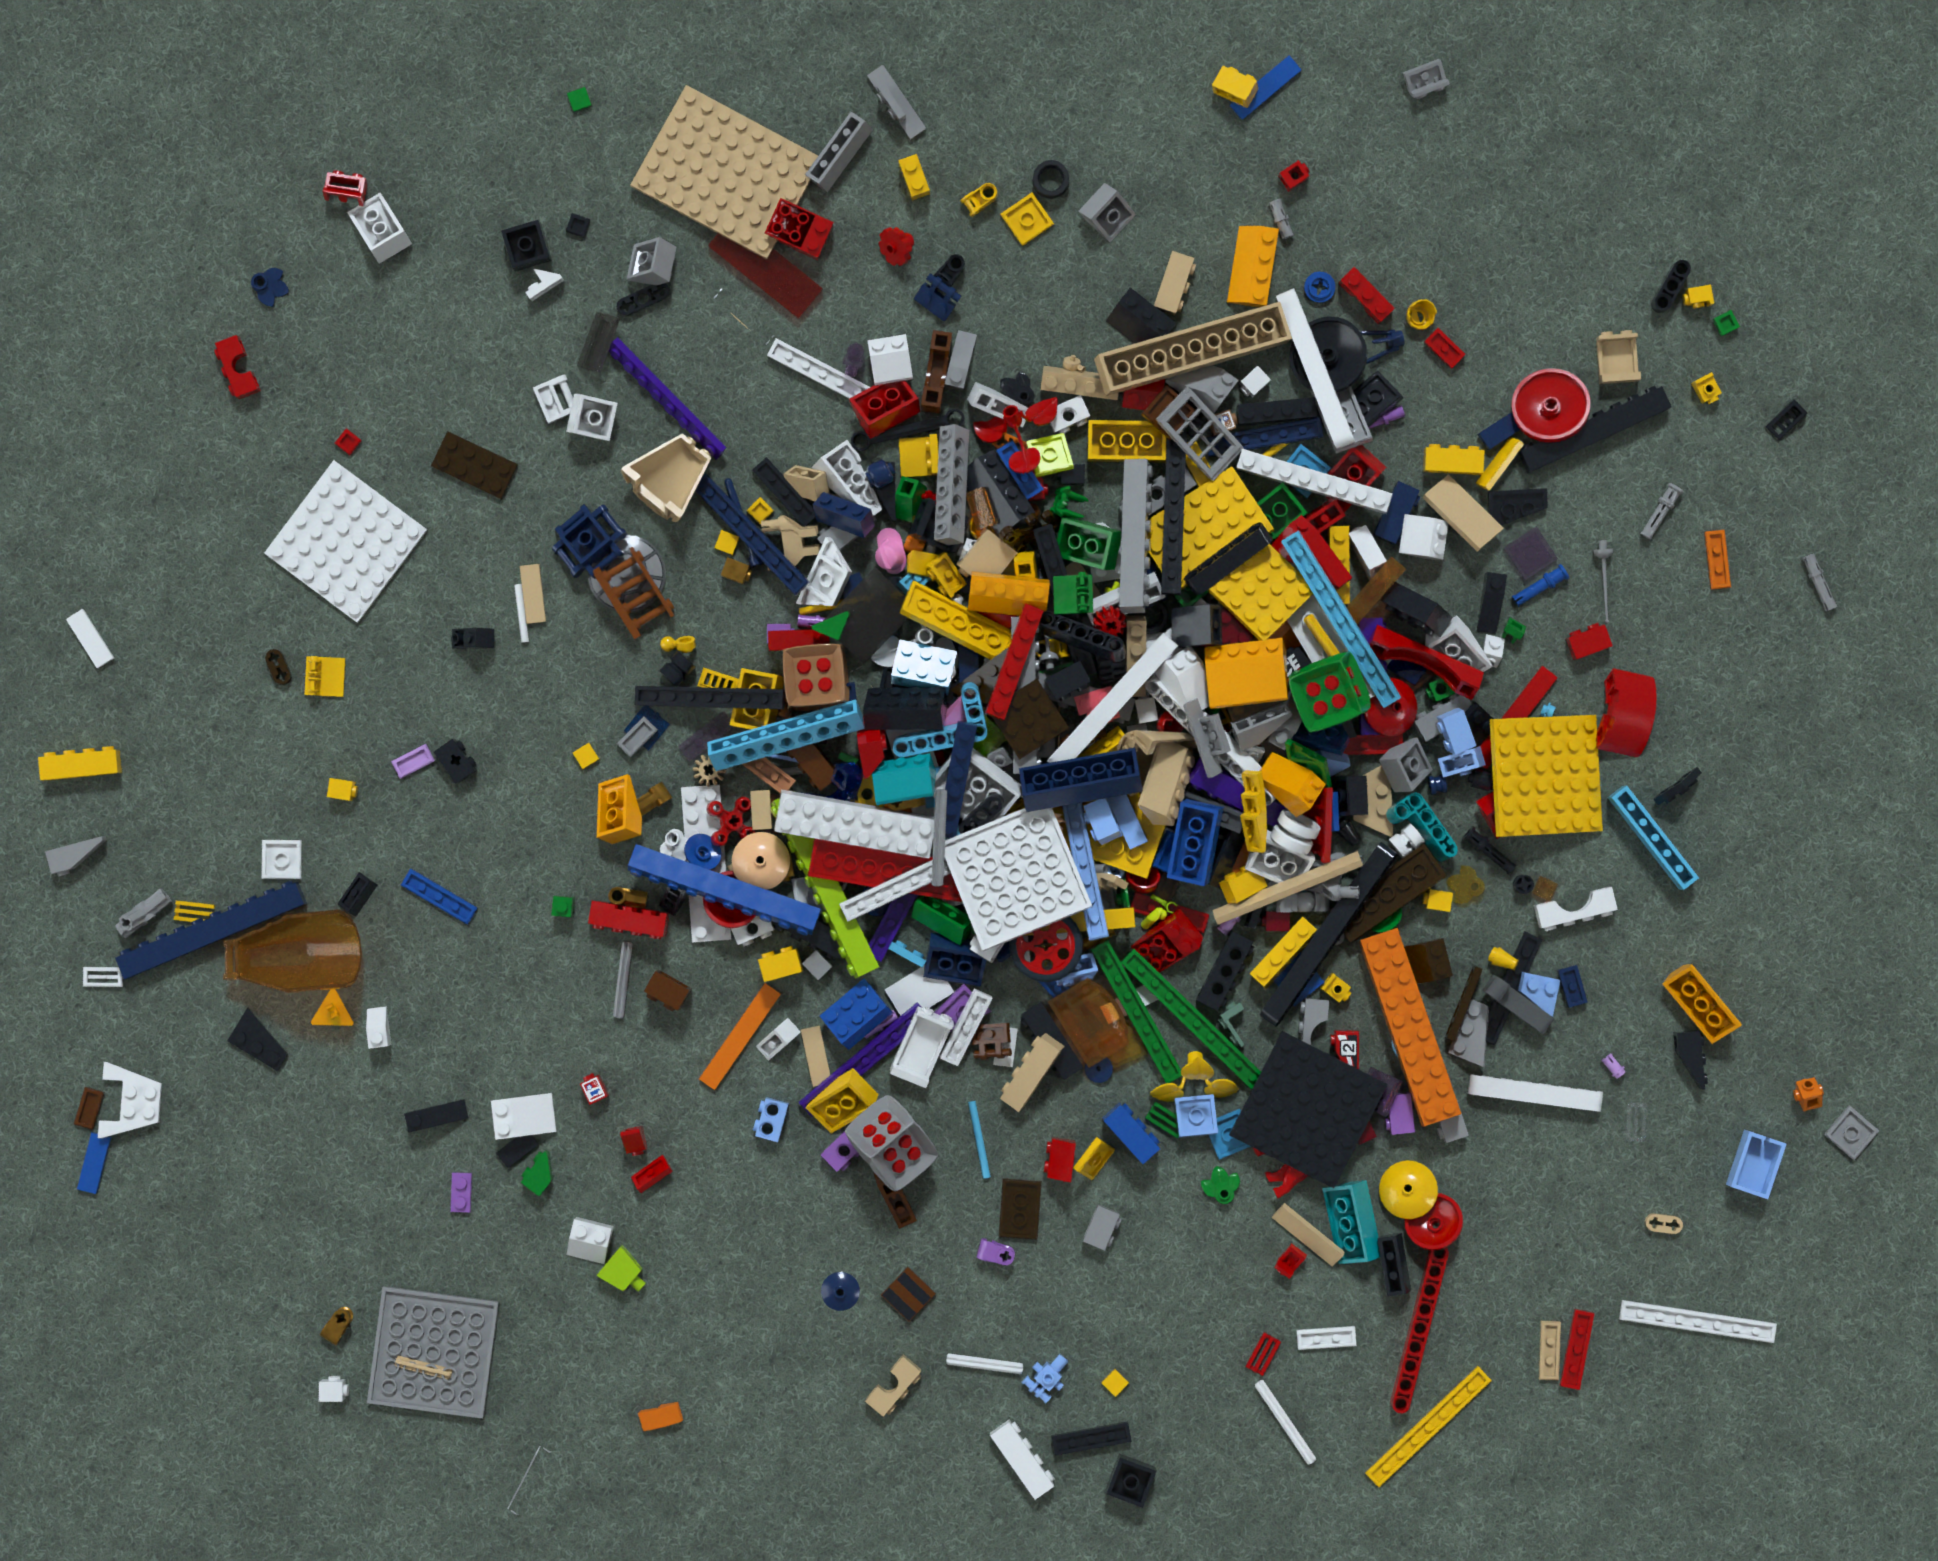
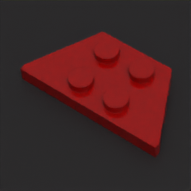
(1322, 814)

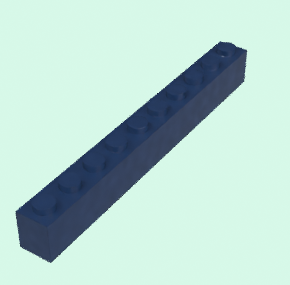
(210, 930)

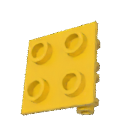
(324, 676)

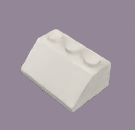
(1278, 862)

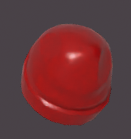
(1141, 884)

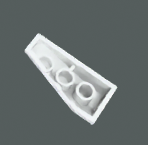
(847, 476)

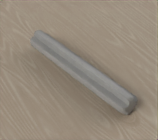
(622, 981)

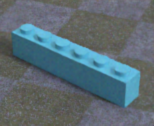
(1653, 837)

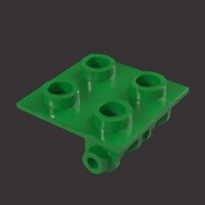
(1073, 594)

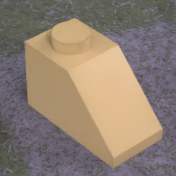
(807, 481)

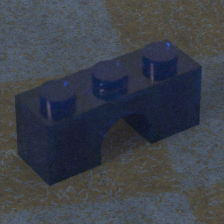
(848, 780)

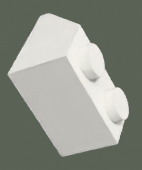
(890, 359)
(1423, 537)
(589, 1240)

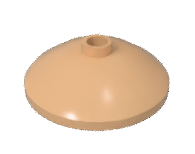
(775, 863)

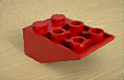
(799, 228)
(1169, 941)

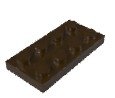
(474, 465)

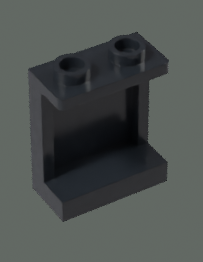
(924, 526)
(1197, 625)

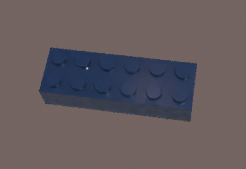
(1080, 779)

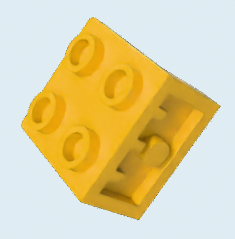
(919, 456)

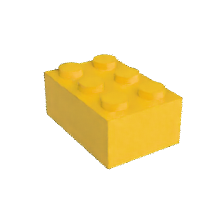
(756, 718)

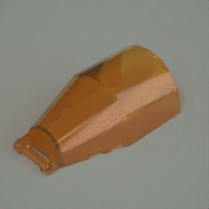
(298, 953)

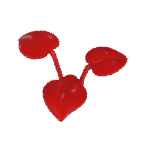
(992, 431)

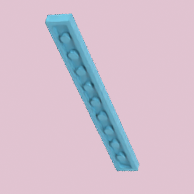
(1341, 618)

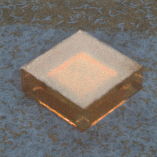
(1544, 888)

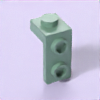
(1231, 1010)

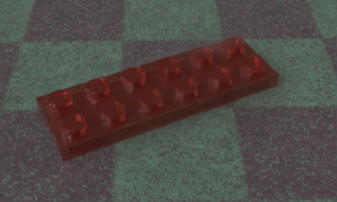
(772, 275)

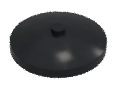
(1341, 350)

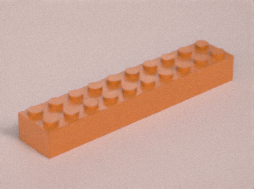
(1409, 1027)

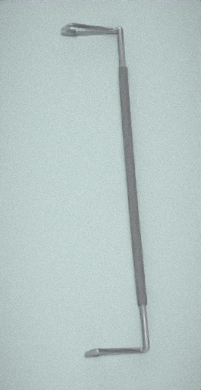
(516, 1492)

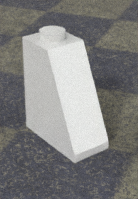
(1367, 550)

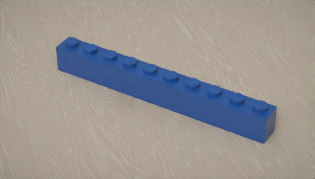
(723, 889)

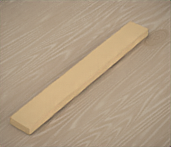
(1288, 887)

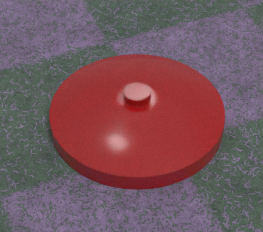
(1551, 405)

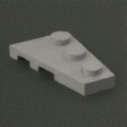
(1471, 1037)

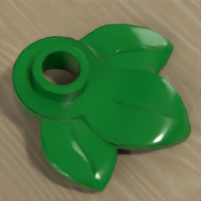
(1221, 1182)

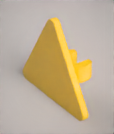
(332, 1012)

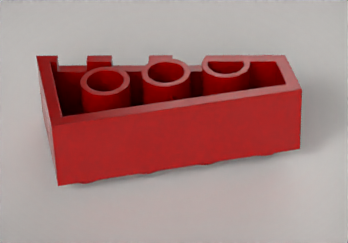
(629, 919)

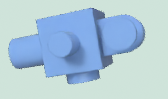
(1047, 1376)

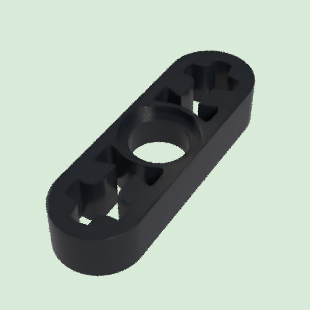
(632, 309)
(984, 807)

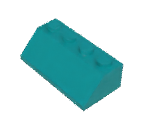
(1352, 1221)

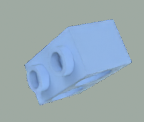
(775, 1120)

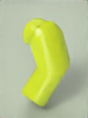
(1156, 914)

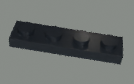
(784, 492)
(1091, 1438)

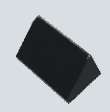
(357, 894)

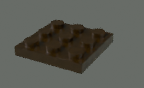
(1030, 719)

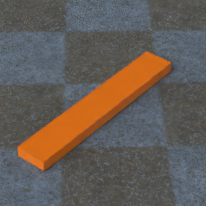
(739, 1036)

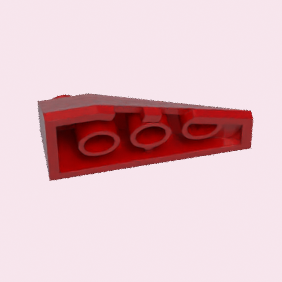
(1325, 556)

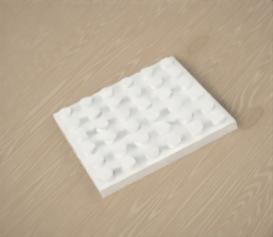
(345, 541)
(1015, 876)

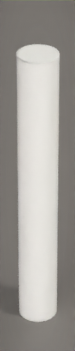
(521, 613)

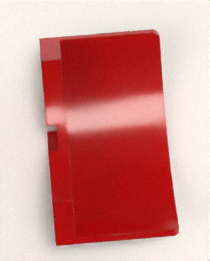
(1629, 713)

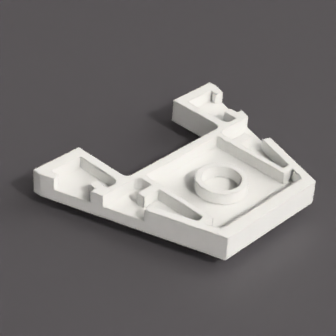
(138, 1104)

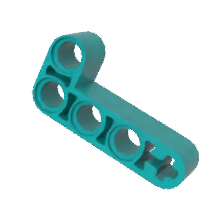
(1427, 828)

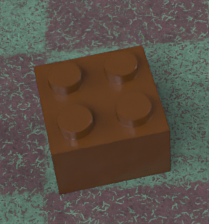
(668, 990)

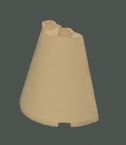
(668, 476)
(1145, 745)

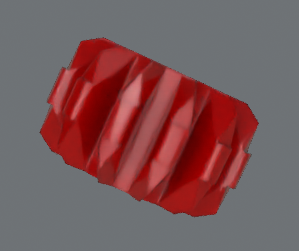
(1110, 621)

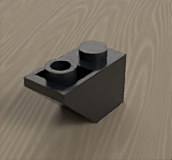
(472, 638)

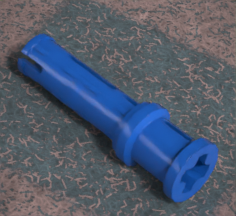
(1548, 581)

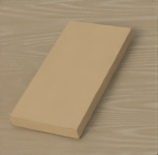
(1462, 512)

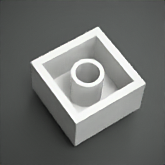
(591, 417)

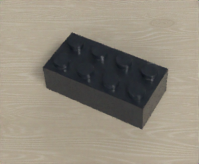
(905, 708)

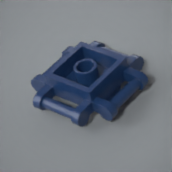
(588, 540)

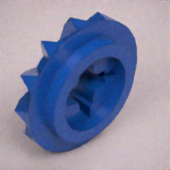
(1327, 282)

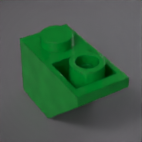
(908, 498)
(539, 1175)

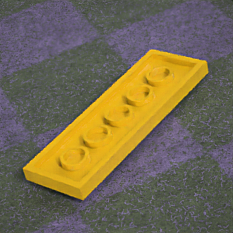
(955, 621)

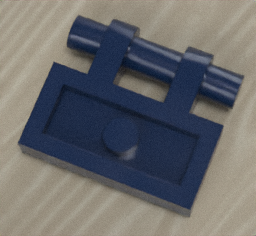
(934, 300)

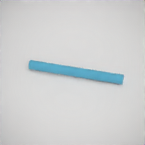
(979, 1139)

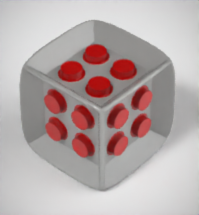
(891, 1142)

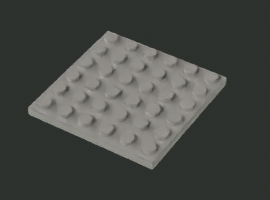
(438, 1331)

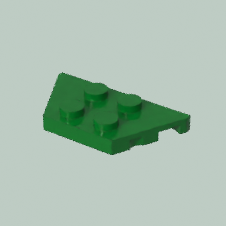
(1309, 760)

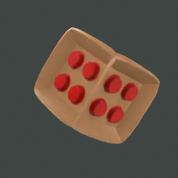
(815, 676)

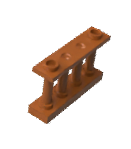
(625, 608)

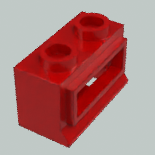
(345, 192)

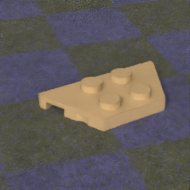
(1379, 802)

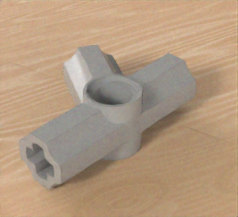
(142, 913)

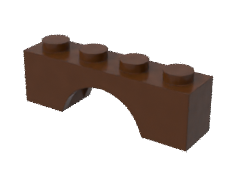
(936, 371)

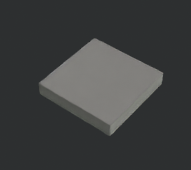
(1851, 1132)

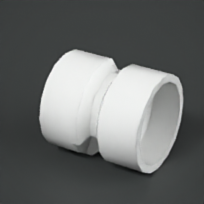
(1406, 841)

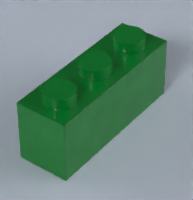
(942, 918)

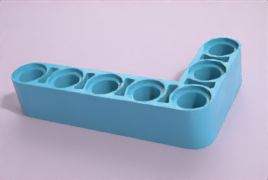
(947, 731)

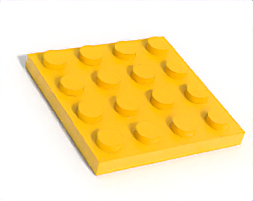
(1262, 592)

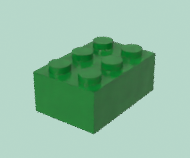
(1089, 543)

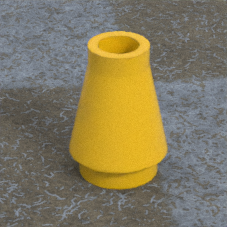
(1503, 959)

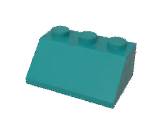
(904, 779)

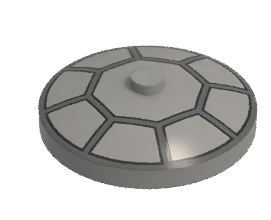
(652, 562)

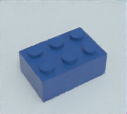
(856, 1014)
(1132, 1132)

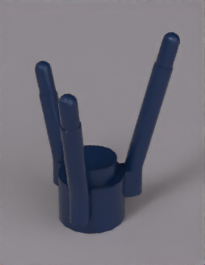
(1393, 339)

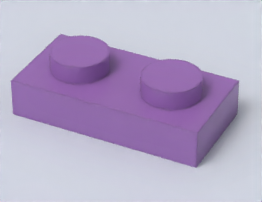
(461, 1192)

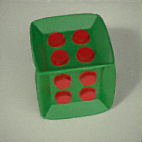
(1329, 691)

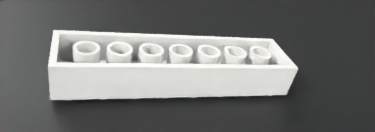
(854, 824)

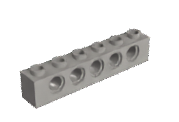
(951, 484)

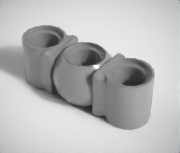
(1303, 902)

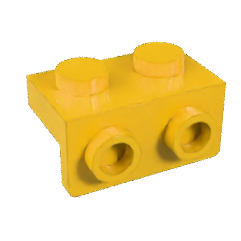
(946, 575)

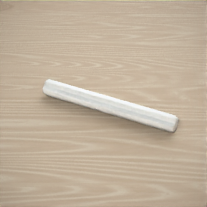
(1285, 1422)

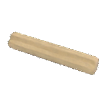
(422, 1366)

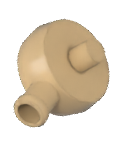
(1073, 364)

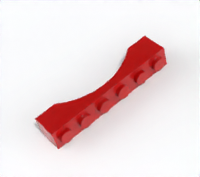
(1458, 675)

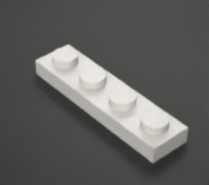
(966, 1027)

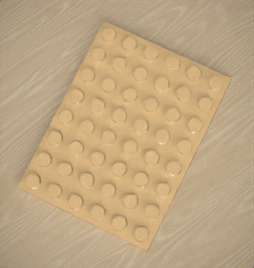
(723, 170)

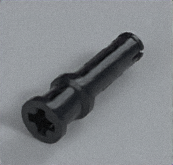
(1483, 842)

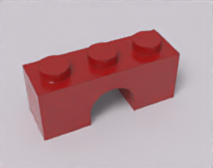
(1360, 288)
(229, 352)

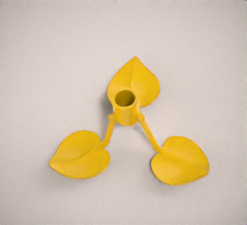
(1195, 1069)

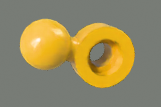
(684, 644)

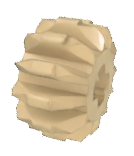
(702, 771)

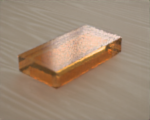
(980, 508)

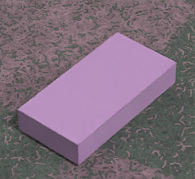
(413, 761)

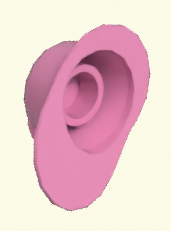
(890, 551)

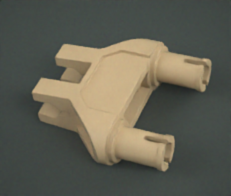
(793, 537)

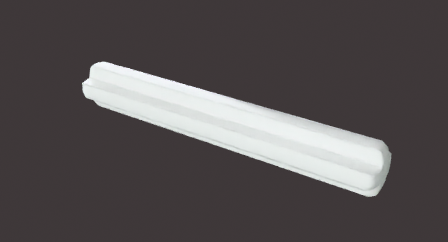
(984, 1363)

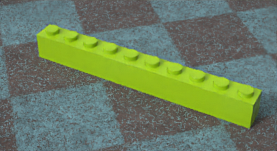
(828, 895)

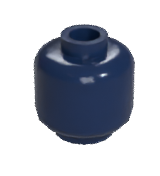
(880, 473)

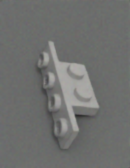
(897, 103)
(1208, 736)

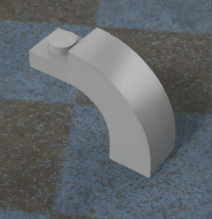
(1289, 727)

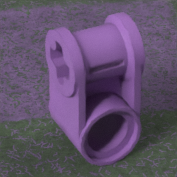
(992, 1252)

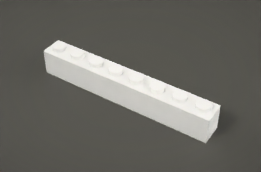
(1314, 481)

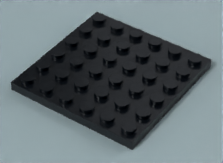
(1308, 1109)

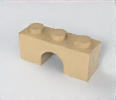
(882, 1399)

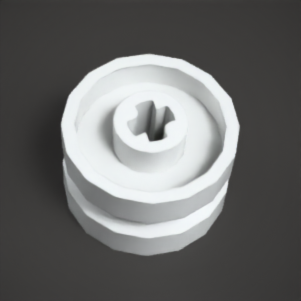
(1295, 832)

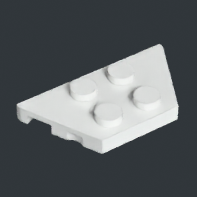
(826, 577)

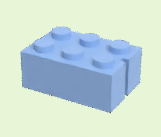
(1756, 1164)

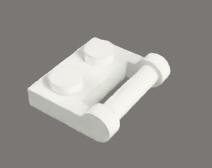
(550, 401)

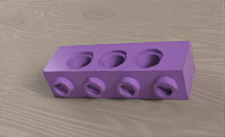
(833, 1156)

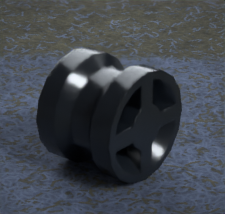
(1526, 883)

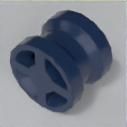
(1437, 784)

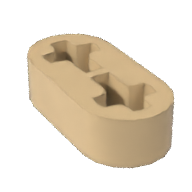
(1663, 1228)

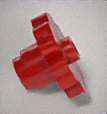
(896, 246)

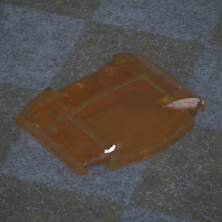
(1091, 1020)

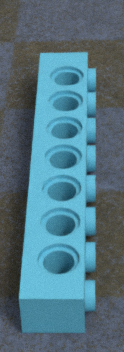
(785, 735)

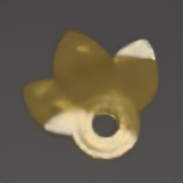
(1462, 885)

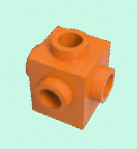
(1808, 1094)

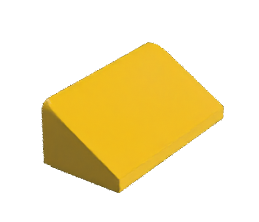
(917, 562)

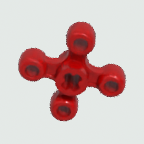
(725, 816)

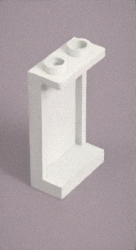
(921, 1046)

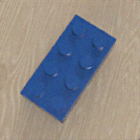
(1195, 842)

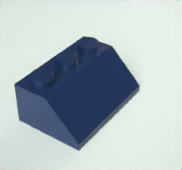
(952, 961)

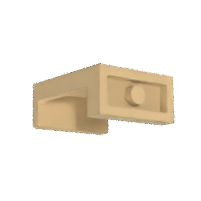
(1617, 357)
(986, 555)

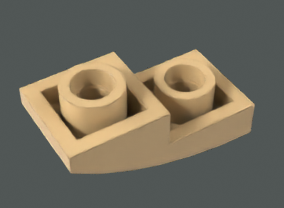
(1109, 881)

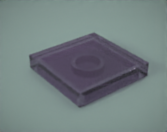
(1530, 553)
(1388, 1096)

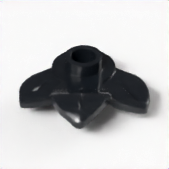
(1015, 387)

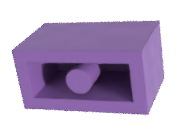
(1400, 1116)

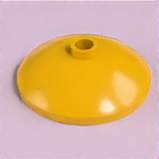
(1413, 1203)

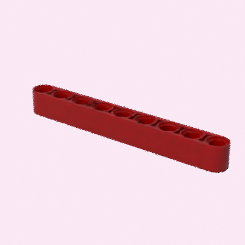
(1420, 1337)

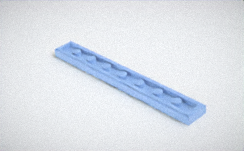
(1085, 865)

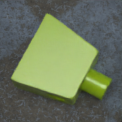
(622, 1271)

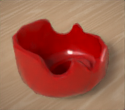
(1163, 723)

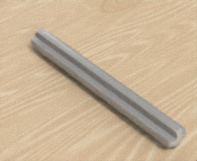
(939, 837)

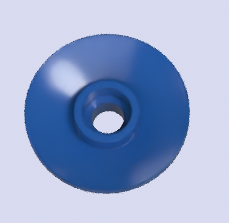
(702, 844)

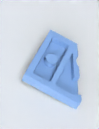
(1540, 990)

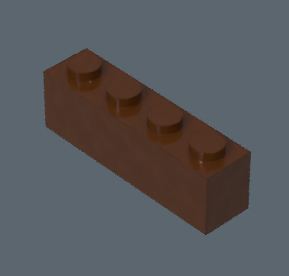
(814, 763)

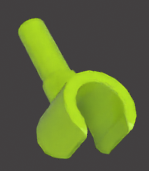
(1164, 903)

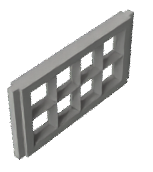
(1174, 407)

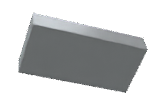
(637, 736)

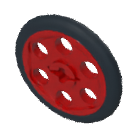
(1061, 967)

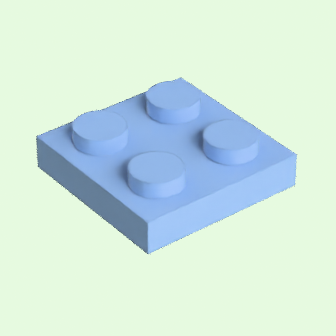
(1196, 1115)

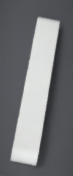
(1535, 1093)

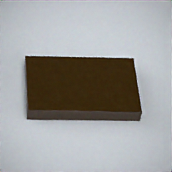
(1020, 1208)

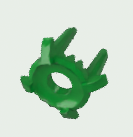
(1061, 498)

